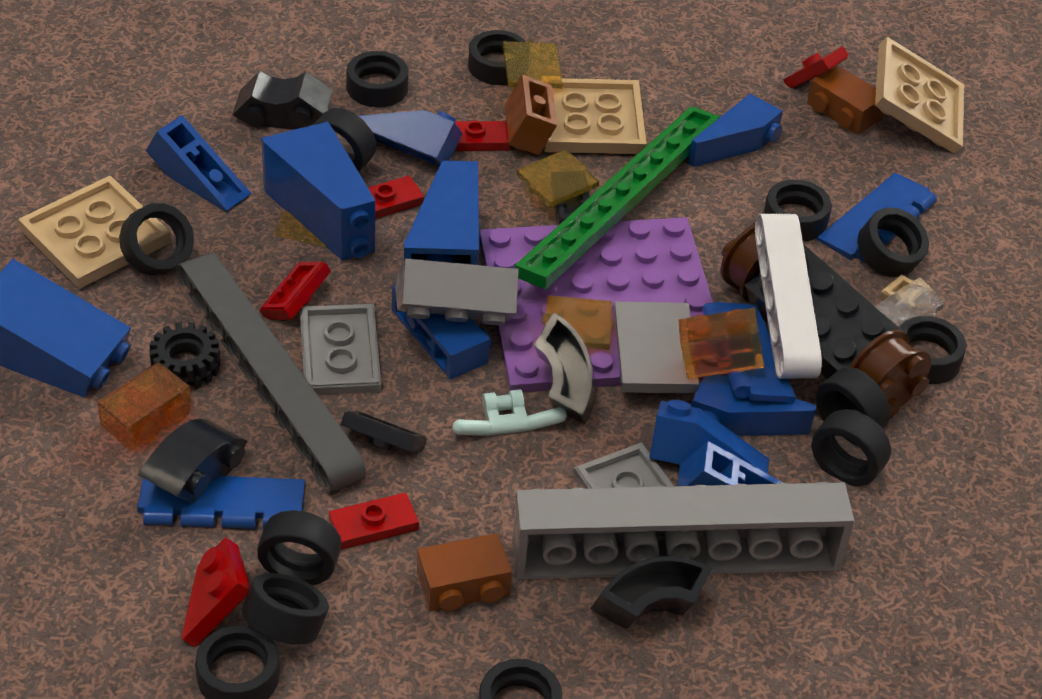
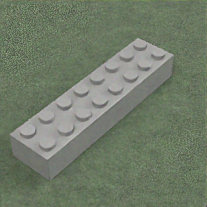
(717, 525)

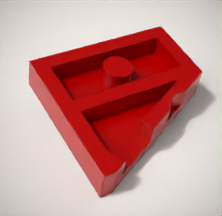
(216, 590)

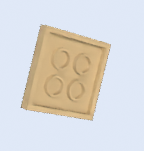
(920, 95)
(598, 117)
(84, 231)

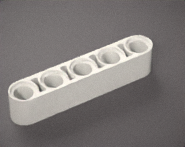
(787, 296)

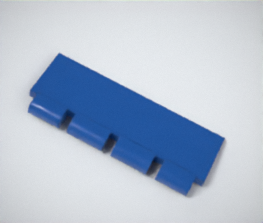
(892, 193)
(758, 383)
(230, 497)

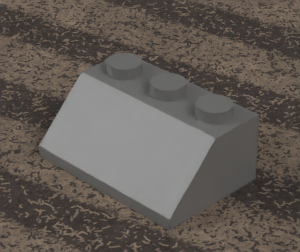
(456, 291)

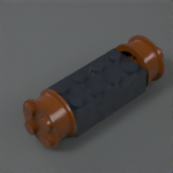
(848, 325)

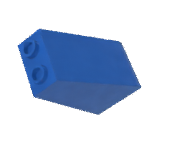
(321, 188)
(448, 217)
(56, 333)

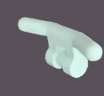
(507, 423)

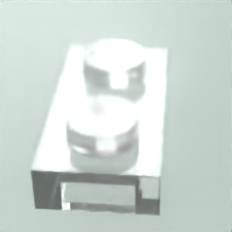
(911, 301)

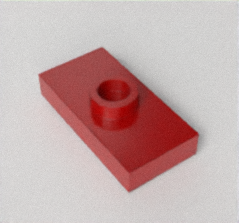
(815, 66)
(483, 136)
(396, 196)
(295, 290)
(374, 520)

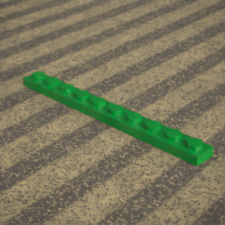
(612, 201)

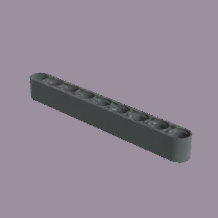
(274, 373)

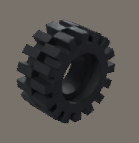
(187, 340)

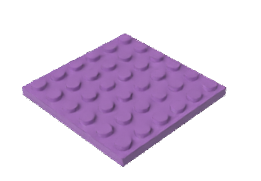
(628, 264)

